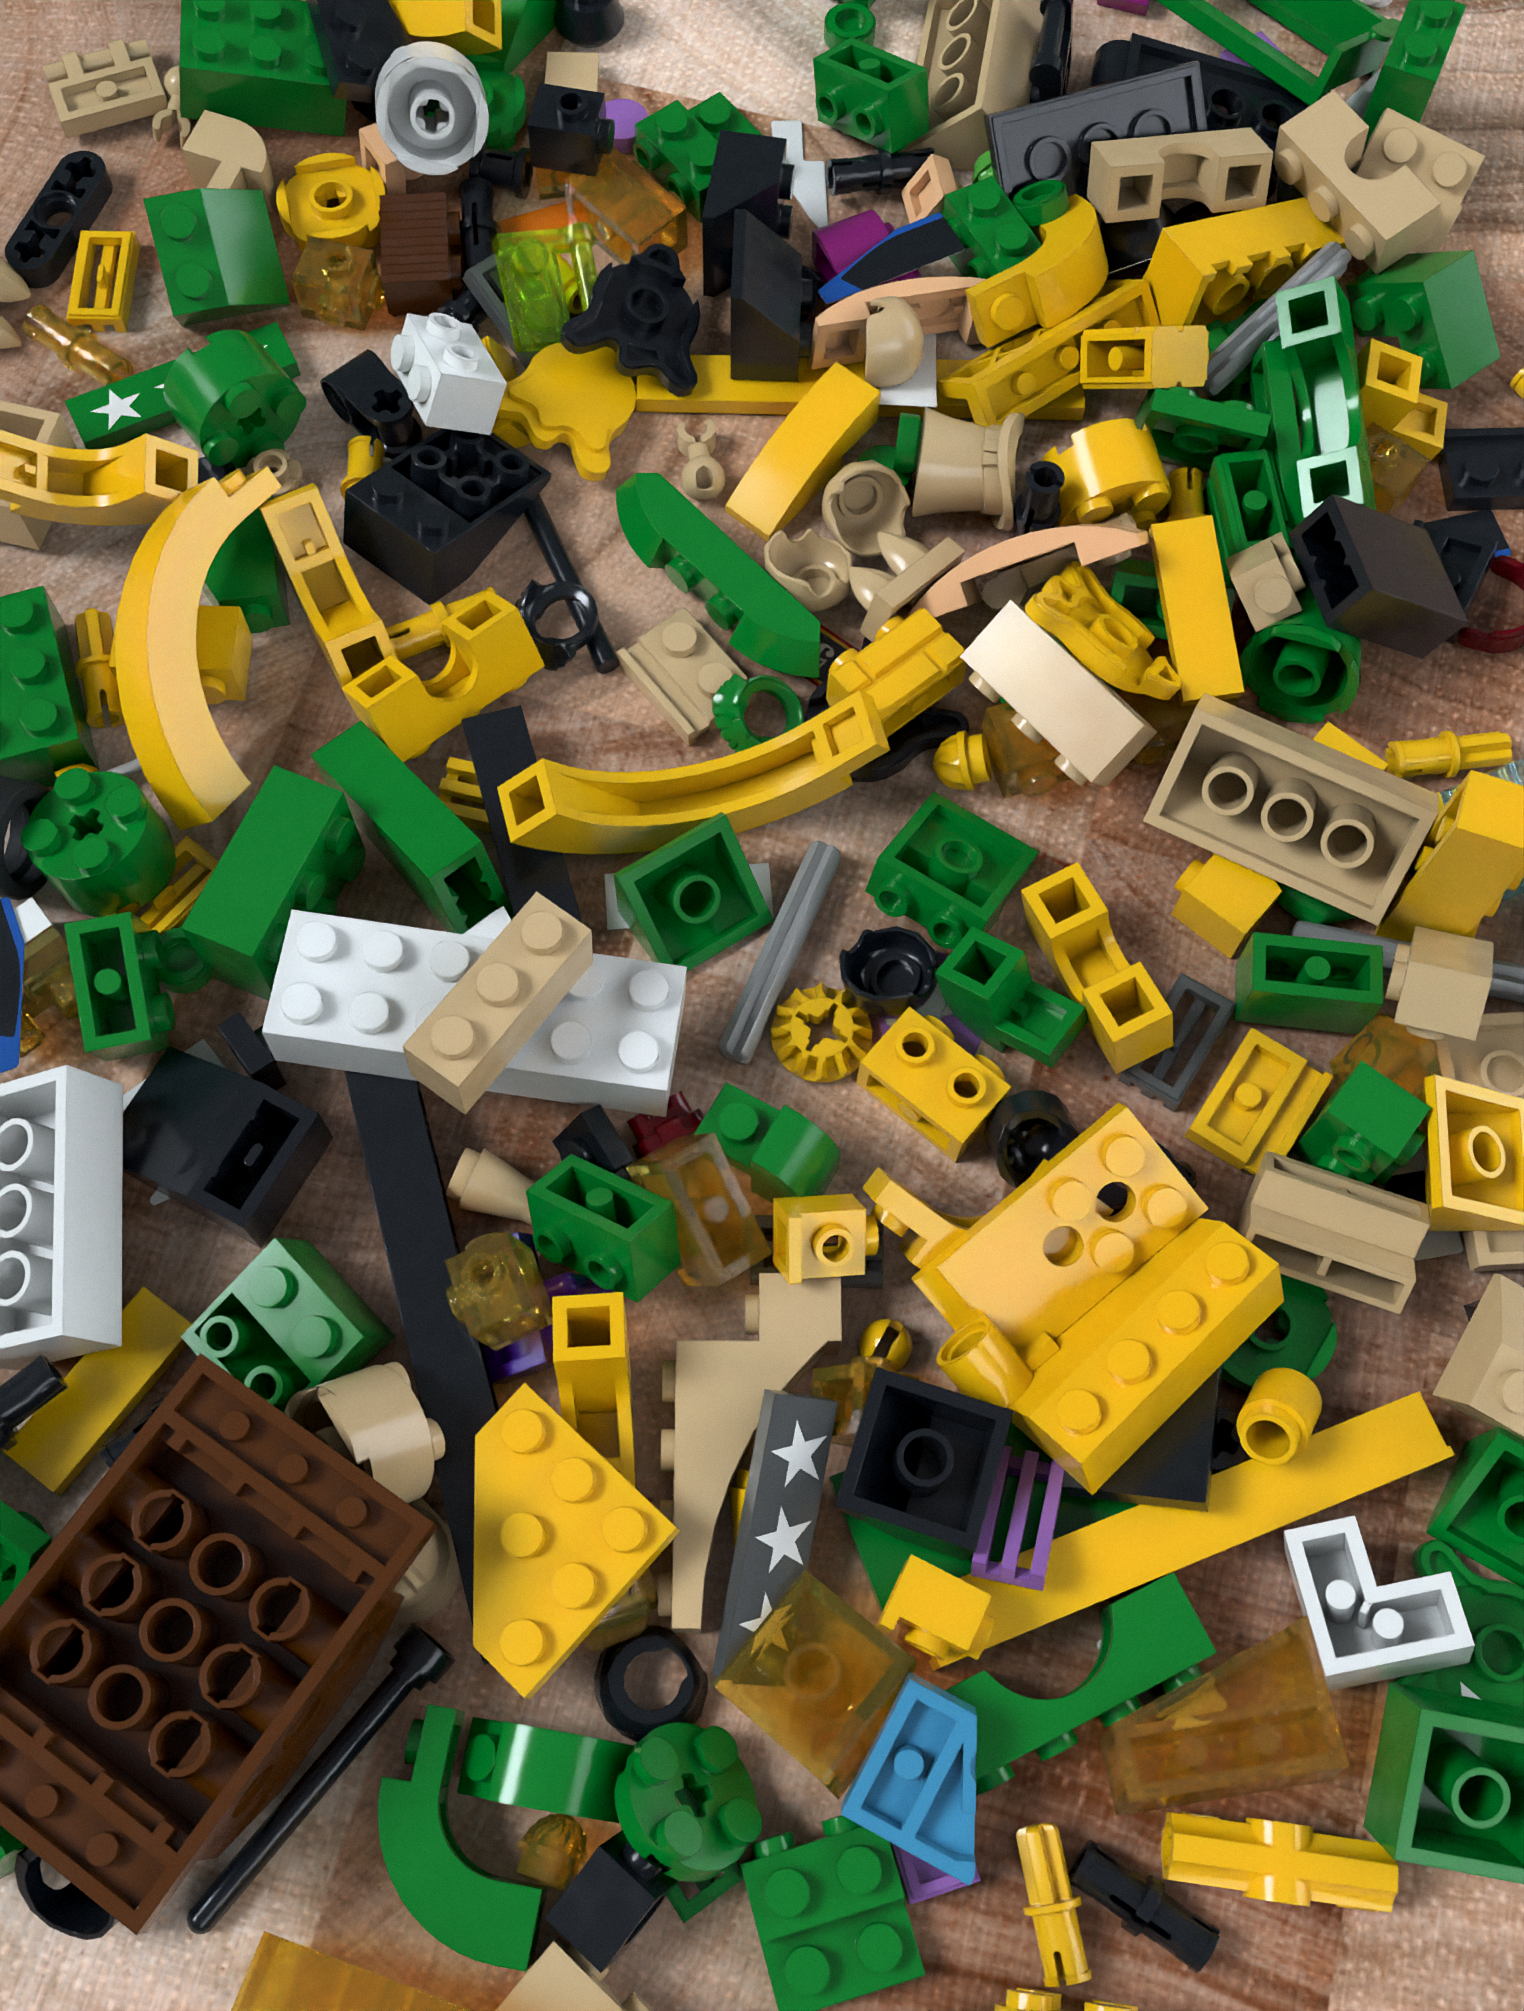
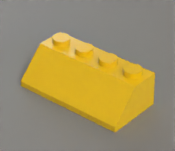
(1147, 1349)

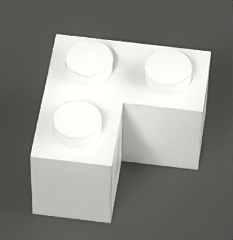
(1368, 1629)

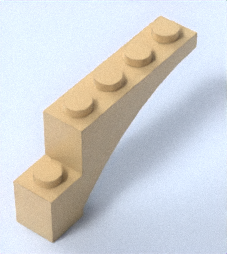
(717, 1416)

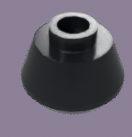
(589, 21)

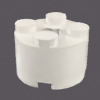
(458, 127)

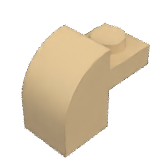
(229, 156)

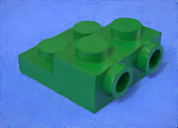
(682, 145)
(1197, 429)
(949, 871)
(830, 1916)

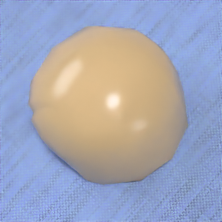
(892, 343)
(861, 503)
(809, 568)

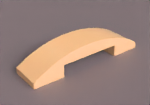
(937, 302)
(1092, 542)

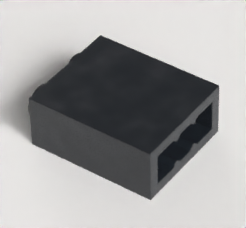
(1377, 577)

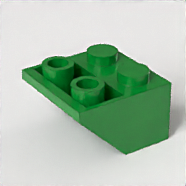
(288, 1324)

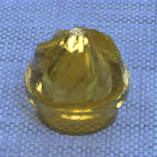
(553, 1851)

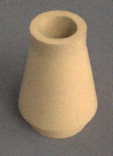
(489, 1186)

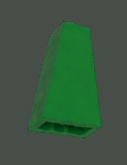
(413, 829)

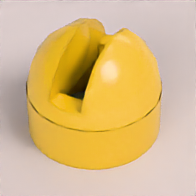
(900, 1349)

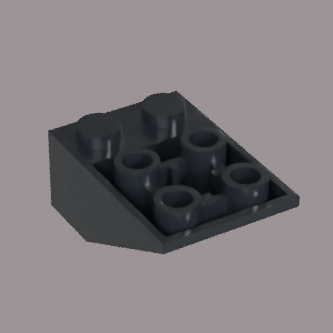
(440, 509)
(221, 1143)

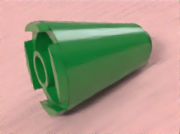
(1302, 665)

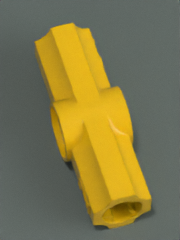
(1278, 1862)

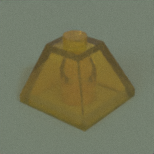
(817, 1681)

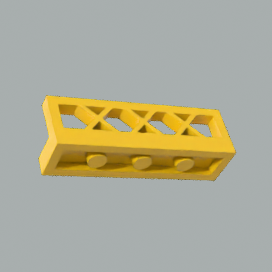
(1041, 362)

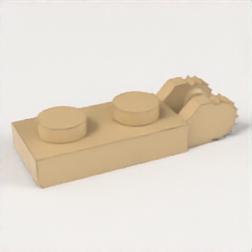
(1014, 580)

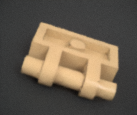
(105, 87)

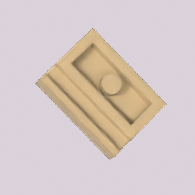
(680, 673)

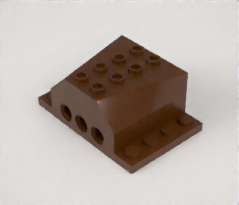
(190, 1640)

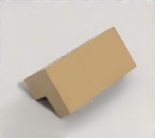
(1335, 1231)

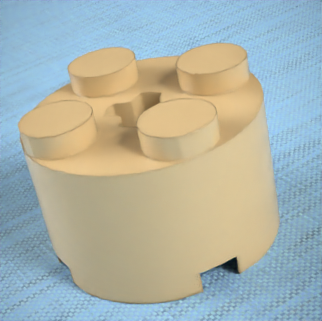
(374, 1425)

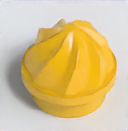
(963, 761)

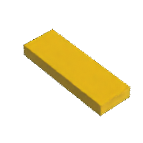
(1196, 609)
(100, 1394)

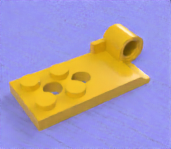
(1013, 1299)

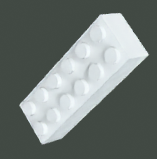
(362, 987)

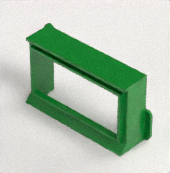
(1343, 29)

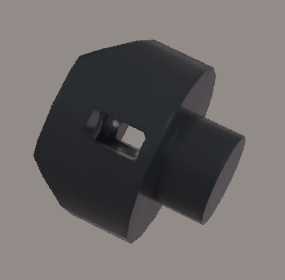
(1026, 1131)

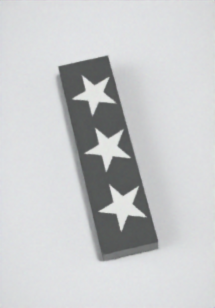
(776, 1512)

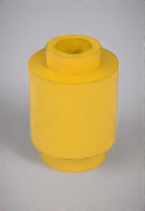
(1279, 1416)

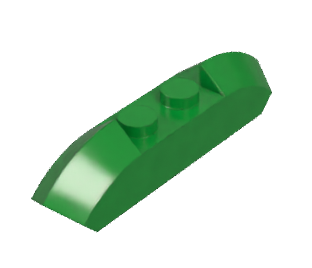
(702, 559)

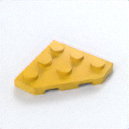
(551, 1540)

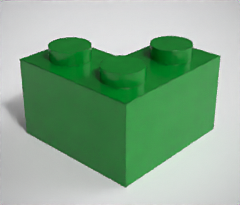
(1433, 309)

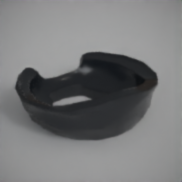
(612, 1697)

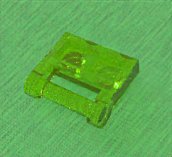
(534, 282)

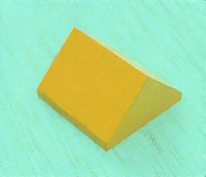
(1473, 1157)

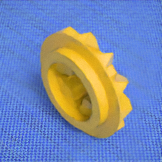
(831, 1058)

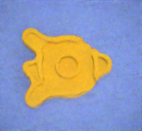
(573, 403)
(1101, 633)

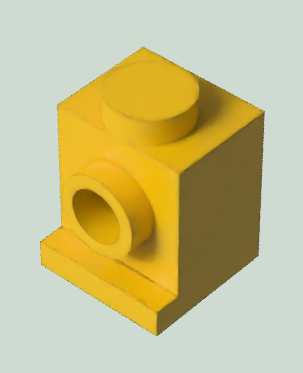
(807, 1222)
(938, 1611)

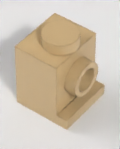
(1266, 581)

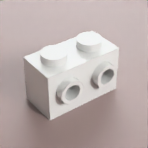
(448, 373)

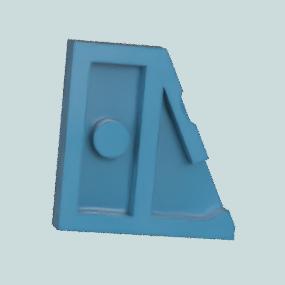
(922, 1779)

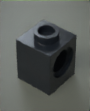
(610, 1901)

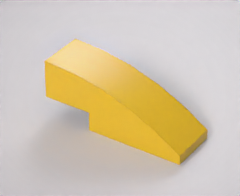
(804, 451)

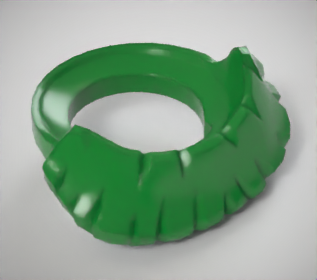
(731, 703)

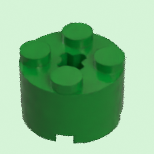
(233, 398)
(100, 842)

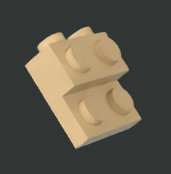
(1434, 158)

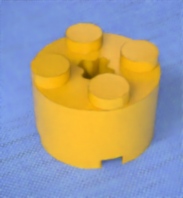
(1111, 473)

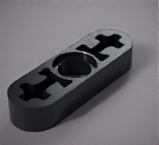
(59, 196)

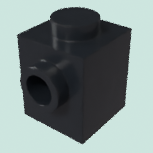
(569, 130)

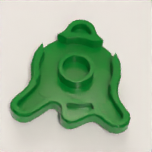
(1496, 1625)

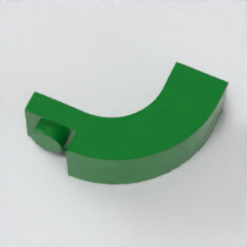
(445, 1891)

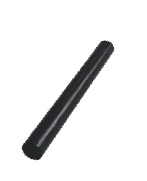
(564, 570)

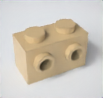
(1441, 984)

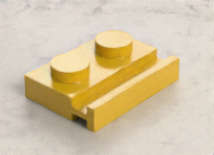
(1258, 1103)

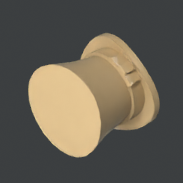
(968, 467)

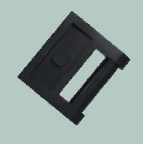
(1053, 61)

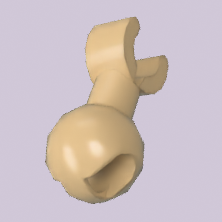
(166, 118)
(702, 474)

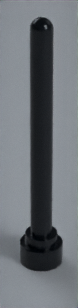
(414, 1665)

